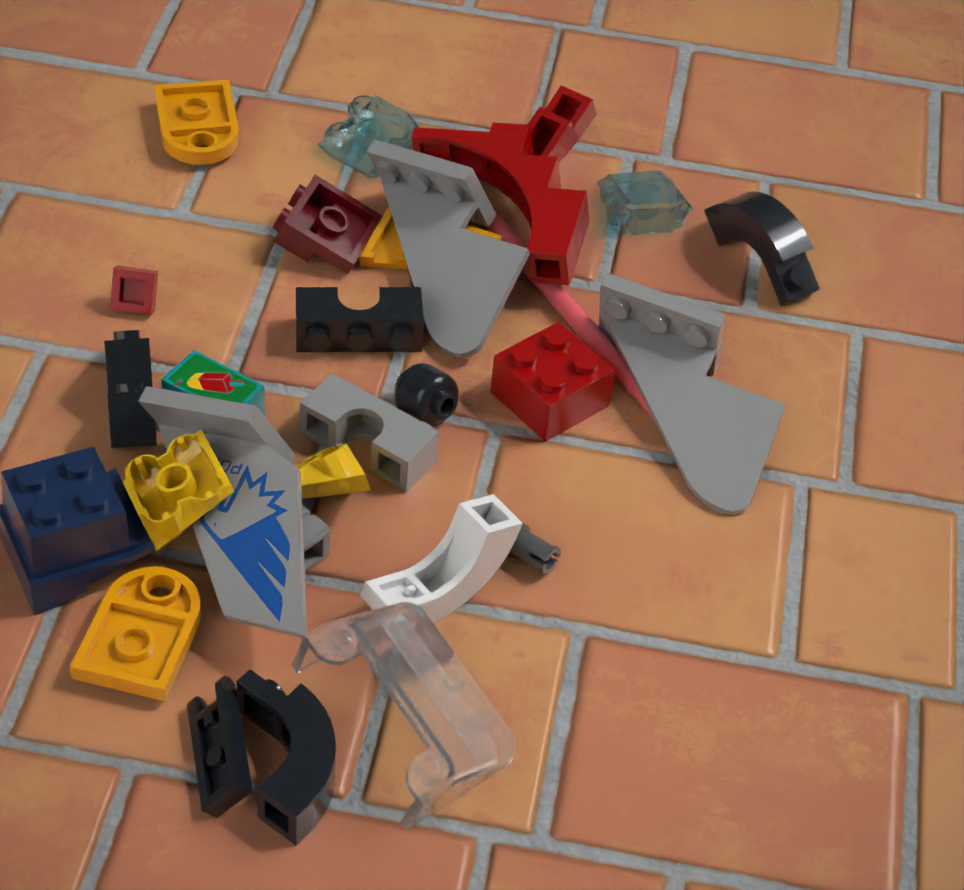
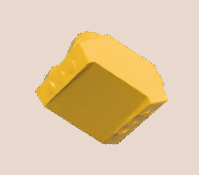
(332, 473)
(176, 487)

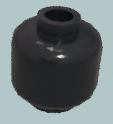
(426, 393)

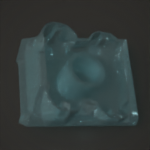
(368, 120)
(643, 202)

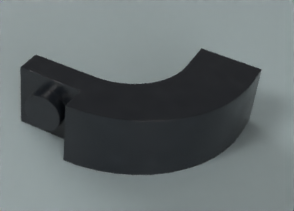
(773, 235)
(303, 785)

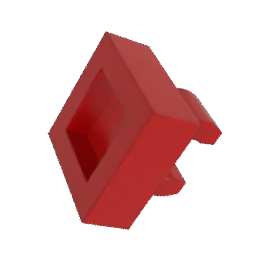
(134, 289)

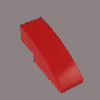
(561, 123)

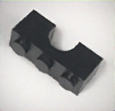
(329, 326)

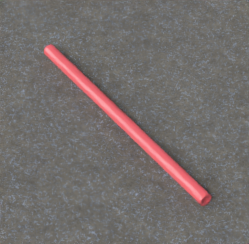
(576, 318)

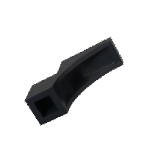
(127, 376)

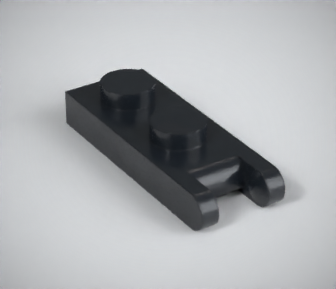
(219, 749)

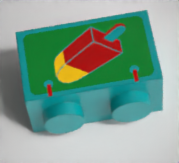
(211, 379)

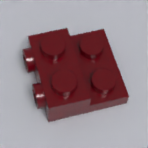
(325, 224)

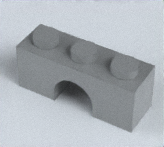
(343, 412)

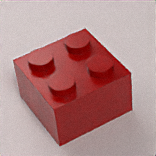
(552, 381)

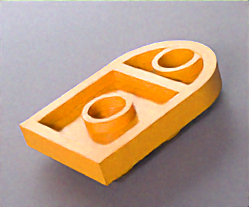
(197, 116)
(140, 638)

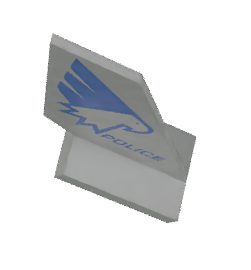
(256, 532)

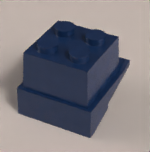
(67, 526)

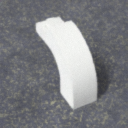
(459, 565)

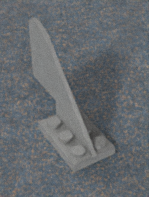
(459, 271)
(709, 426)

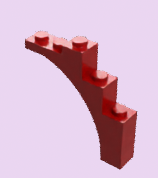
(531, 181)

